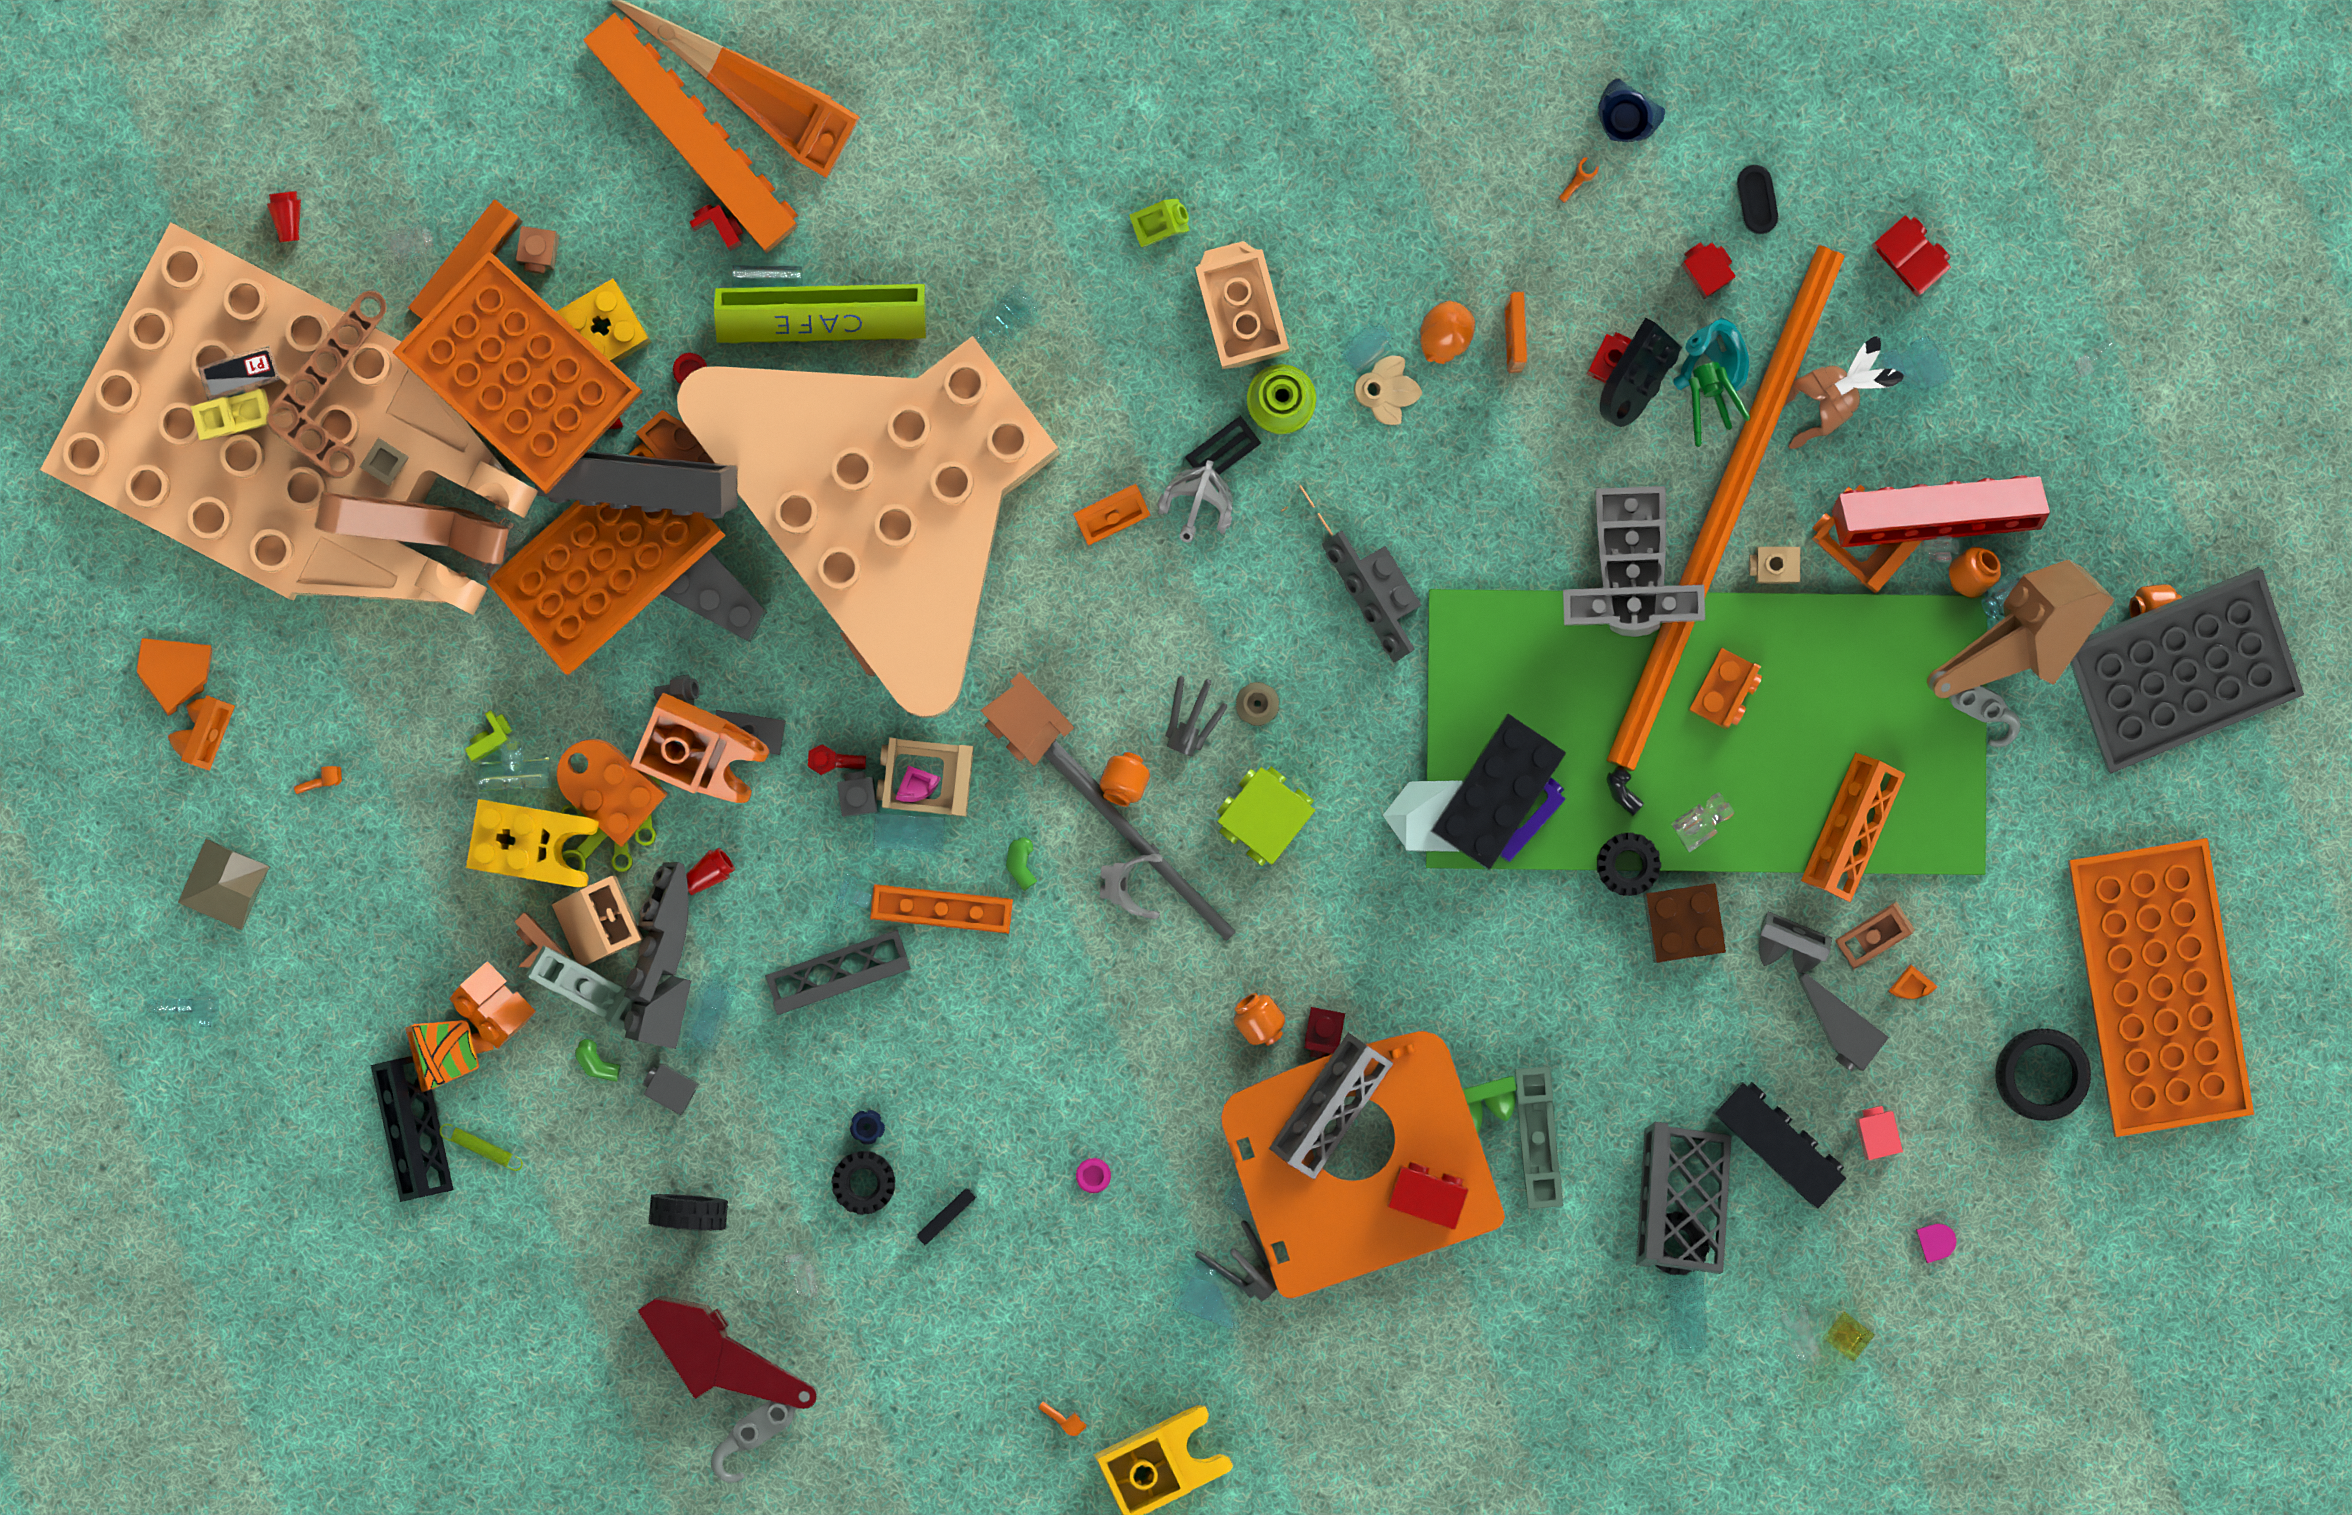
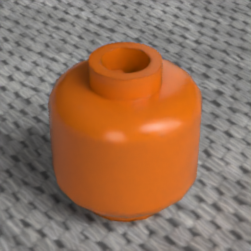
(1974, 572)
(2151, 597)
(1124, 779)
(1259, 1019)

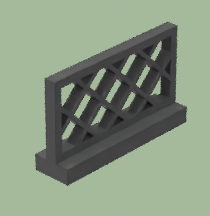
(1654, 1198)

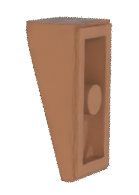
(1877, 934)

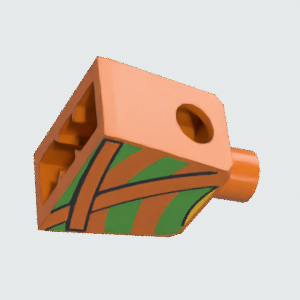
(444, 1051)

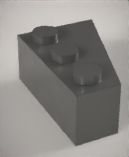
(717, 596)

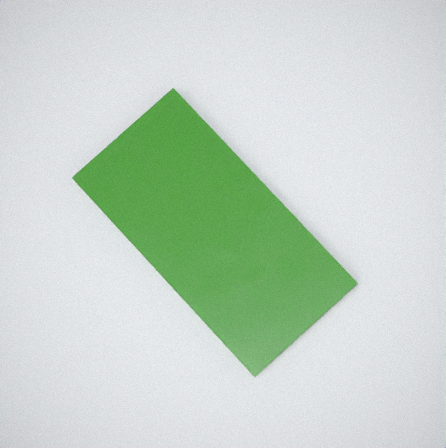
(1834, 684)

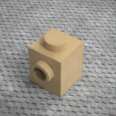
(1775, 565)

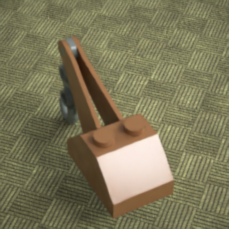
(2042, 630)

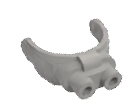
(1116, 885)

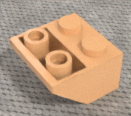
(597, 921)

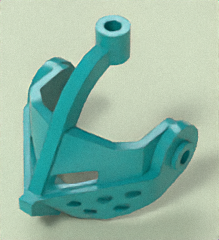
(1734, 359)

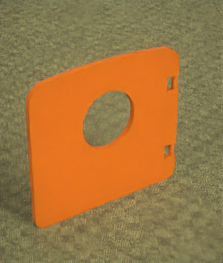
(1344, 1226)

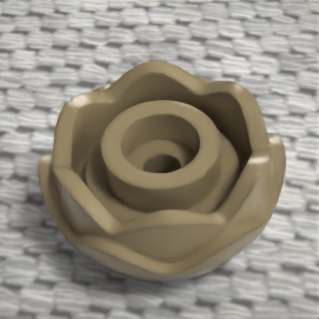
(1257, 715)

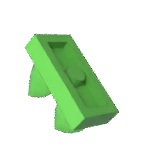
(1498, 1096)

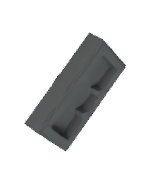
(766, 729)

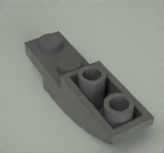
(666, 921)

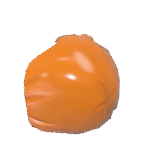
(1446, 332)

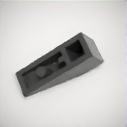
(1845, 1029)

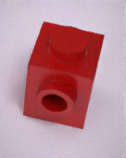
(1708, 268)
(1608, 356)

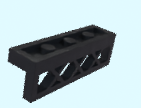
(404, 1130)

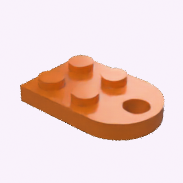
(609, 789)

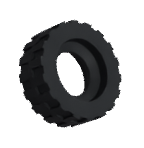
(688, 1212)

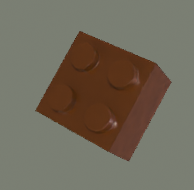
(1684, 923)

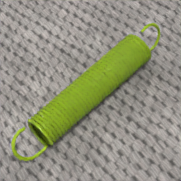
(481, 1147)

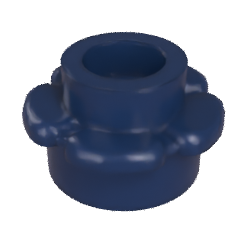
(867, 1136)

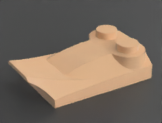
(1241, 305)

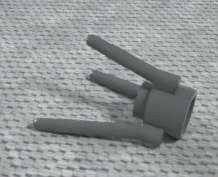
(1185, 738)
(1259, 1279)

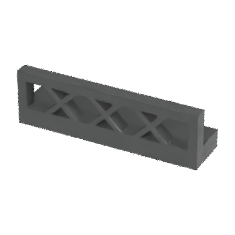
(843, 984)
(1326, 1102)

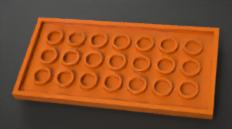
(2160, 987)

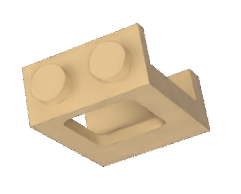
(955, 778)

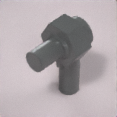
(680, 687)

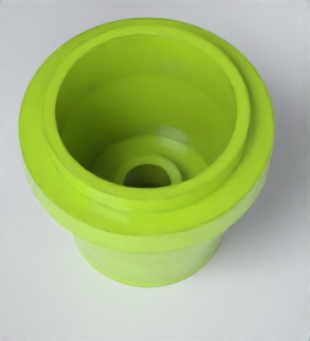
(1281, 416)

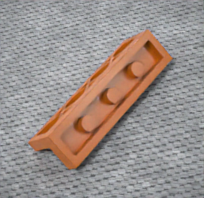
(488, 233)
(1849, 824)

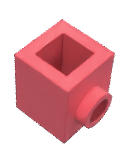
(1878, 1133)

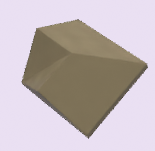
(224, 884)

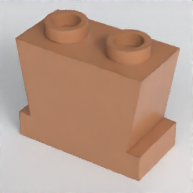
(1025, 720)

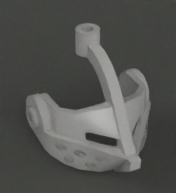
(1201, 489)

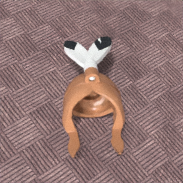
(1839, 389)

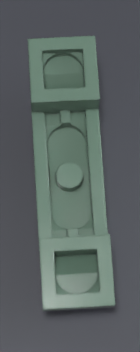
(580, 985)
(1538, 1137)

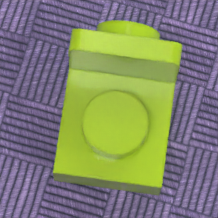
(1160, 221)
(486, 743)

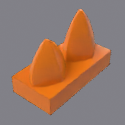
(202, 743)

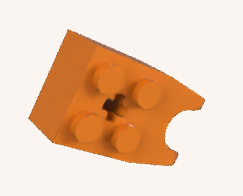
(705, 752)

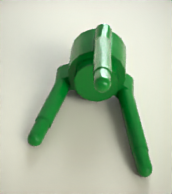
(1710, 380)

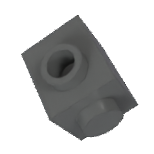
(857, 795)

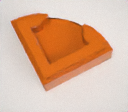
(1912, 984)

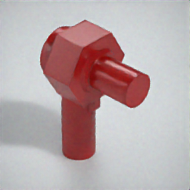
(824, 760)

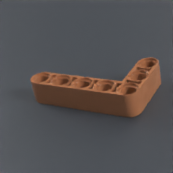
(320, 381)
(414, 523)

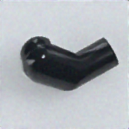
(1620, 793)

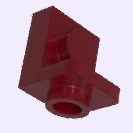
(1323, 1032)

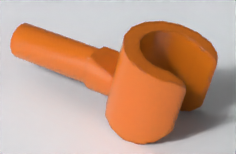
(1577, 181)
(329, 776)
(1072, 1425)

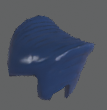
(1628, 113)

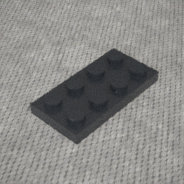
(1498, 791)

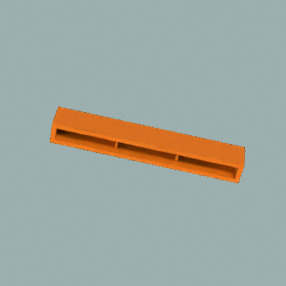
(691, 133)

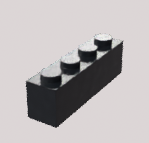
(1779, 1144)

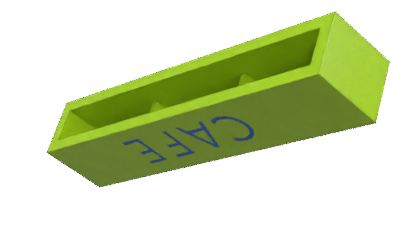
(820, 313)

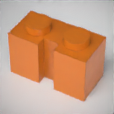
(491, 1005)

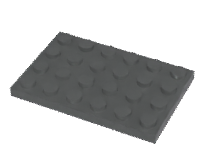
(2185, 670)

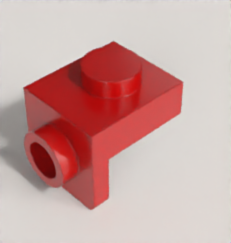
(727, 228)

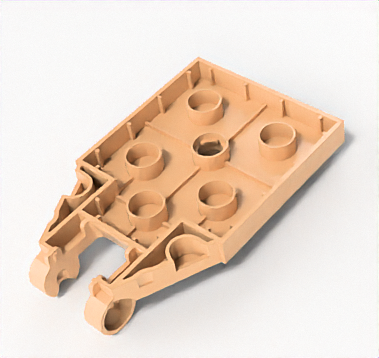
(249, 492)

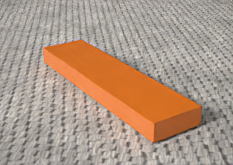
(941, 908)

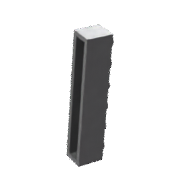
(649, 484)

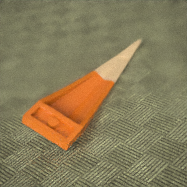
(792, 113)

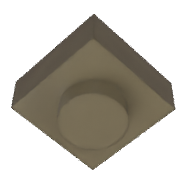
(384, 462)

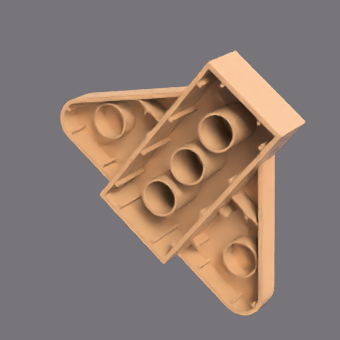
(880, 497)

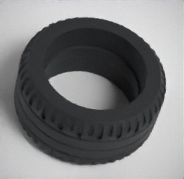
(2080, 1074)

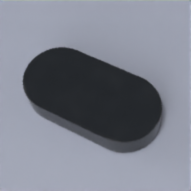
(1757, 199)

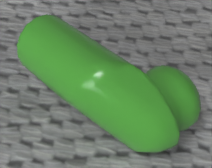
(1017, 861)
(592, 1064)

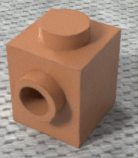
(537, 249)

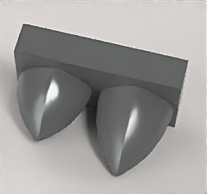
(1780, 934)

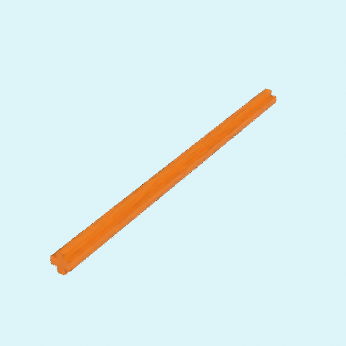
(1728, 501)

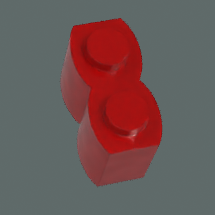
(1912, 255)

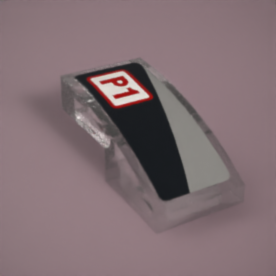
(239, 373)

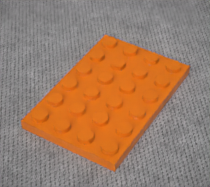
(517, 372)
(598, 572)

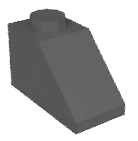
(662, 1018)

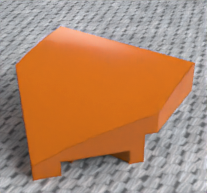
(173, 670)

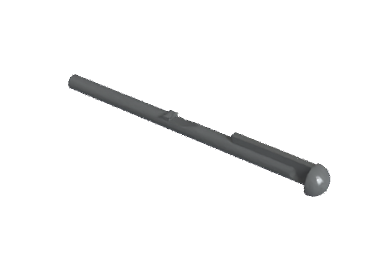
(1092, 792)

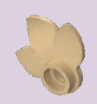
(1392, 390)

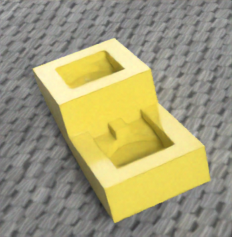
(231, 414)

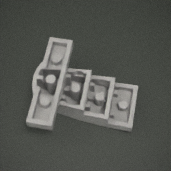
(1633, 568)

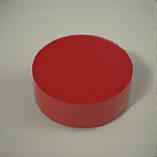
(686, 364)

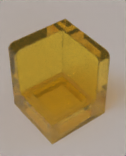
(1848, 1336)

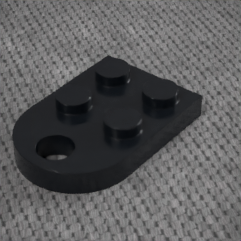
(1638, 374)

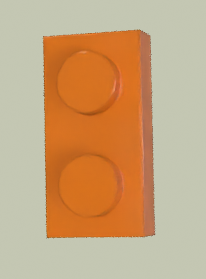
(1111, 514)

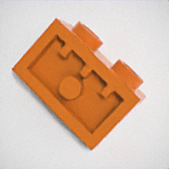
(1725, 689)

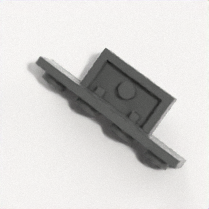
(1378, 590)

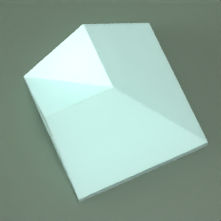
(1417, 811)

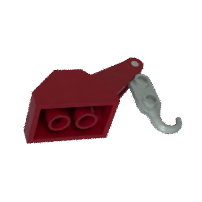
(708, 1357)

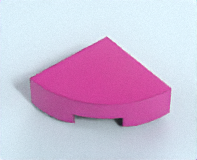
(917, 785)

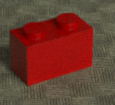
(1428, 1196)

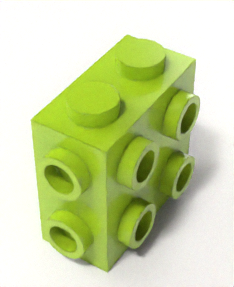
(1264, 814)

